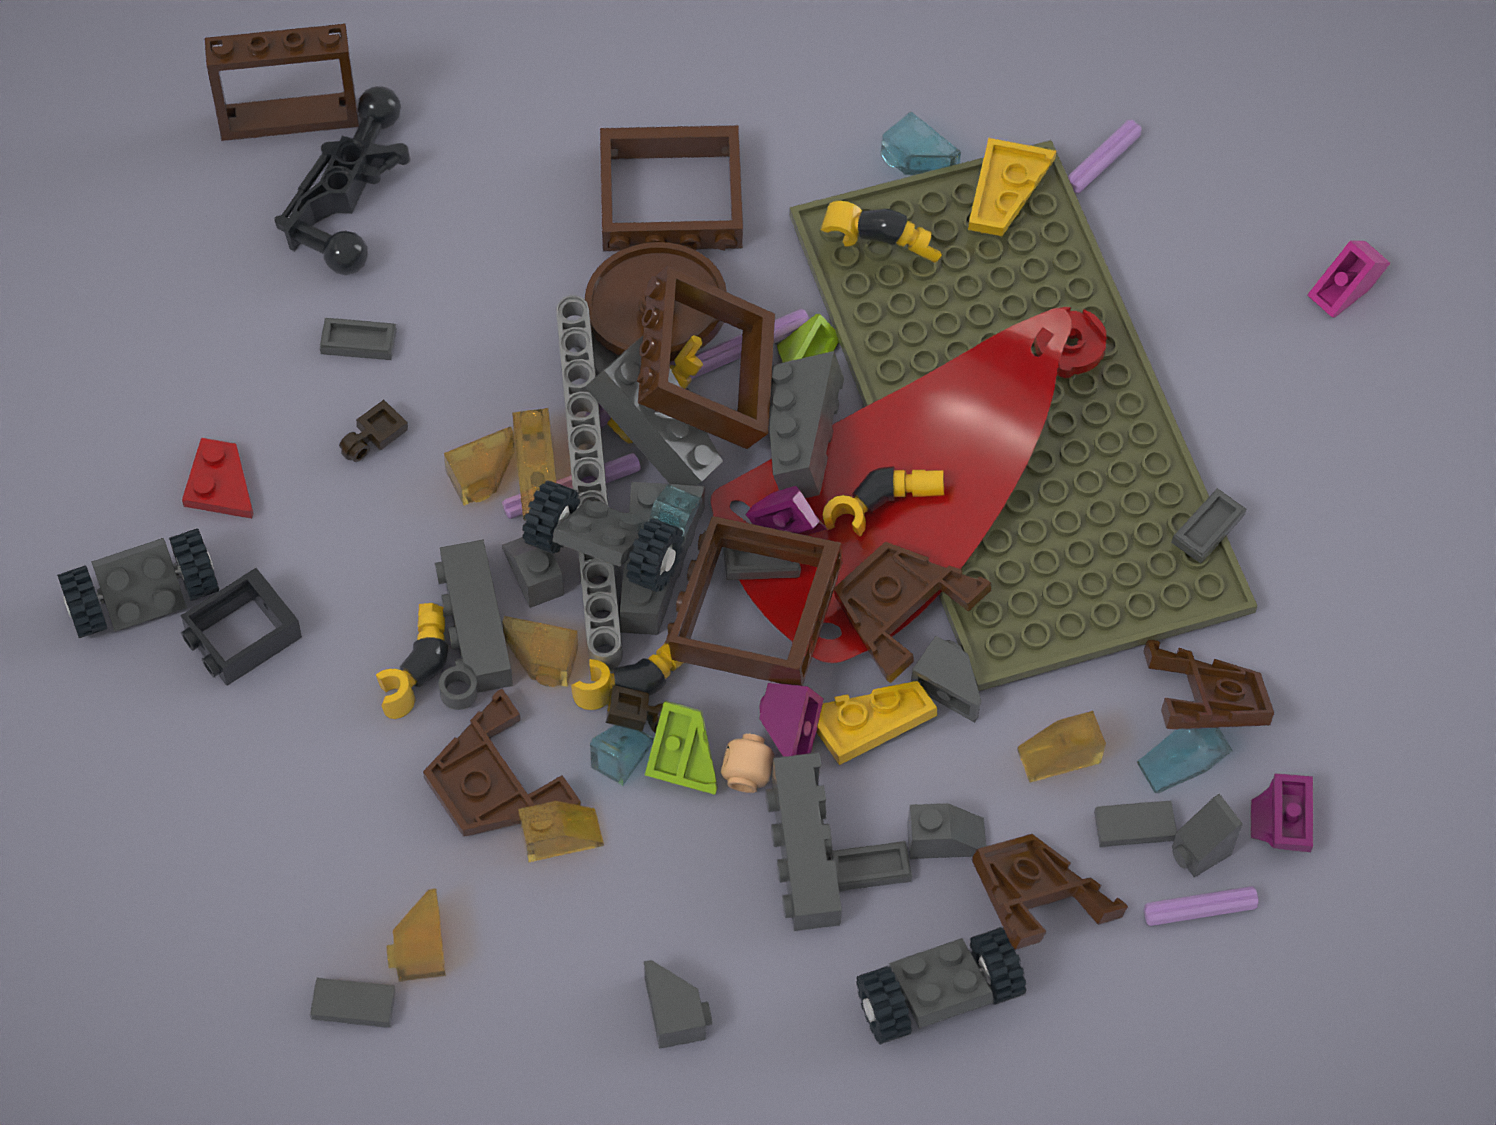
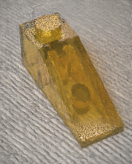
(533, 452)

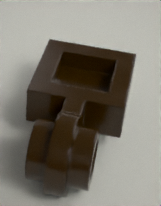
(378, 425)
(631, 709)

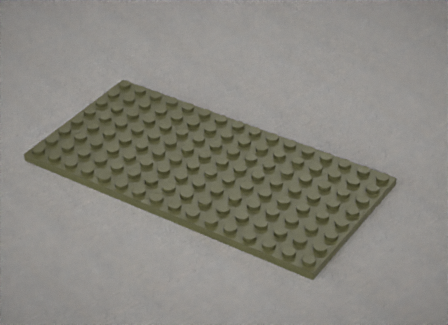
(1088, 532)

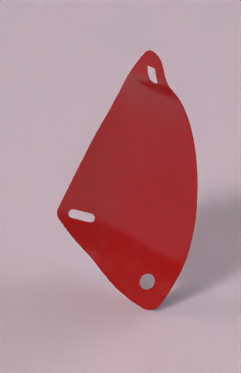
(964, 418)

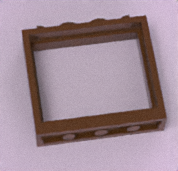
(285, 114)
(672, 143)
(757, 324)
(768, 542)

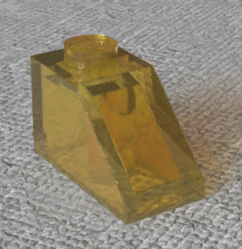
(480, 465)
(542, 649)
(1063, 747)
(558, 829)
(418, 941)

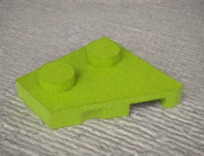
(682, 749)

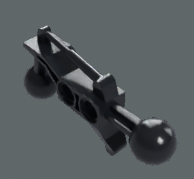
(349, 168)

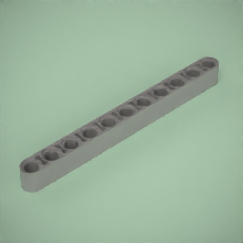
(584, 464)

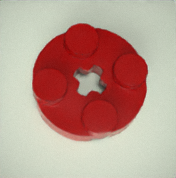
(1088, 350)

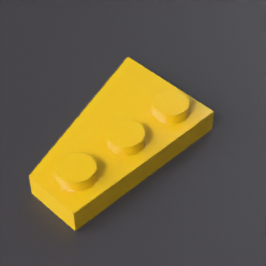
(1005, 183)
(869, 720)

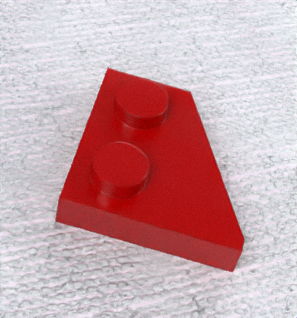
(217, 480)

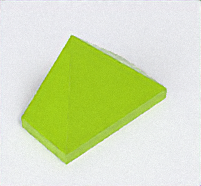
(810, 339)

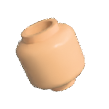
(747, 763)

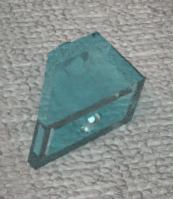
(916, 147)
(1183, 757)

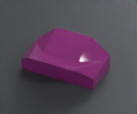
(787, 512)
(1285, 813)

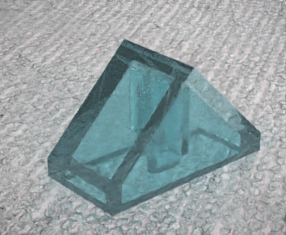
(675, 507)
(619, 752)

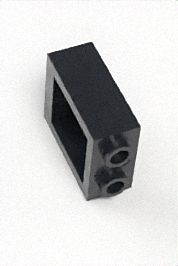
(226, 601)

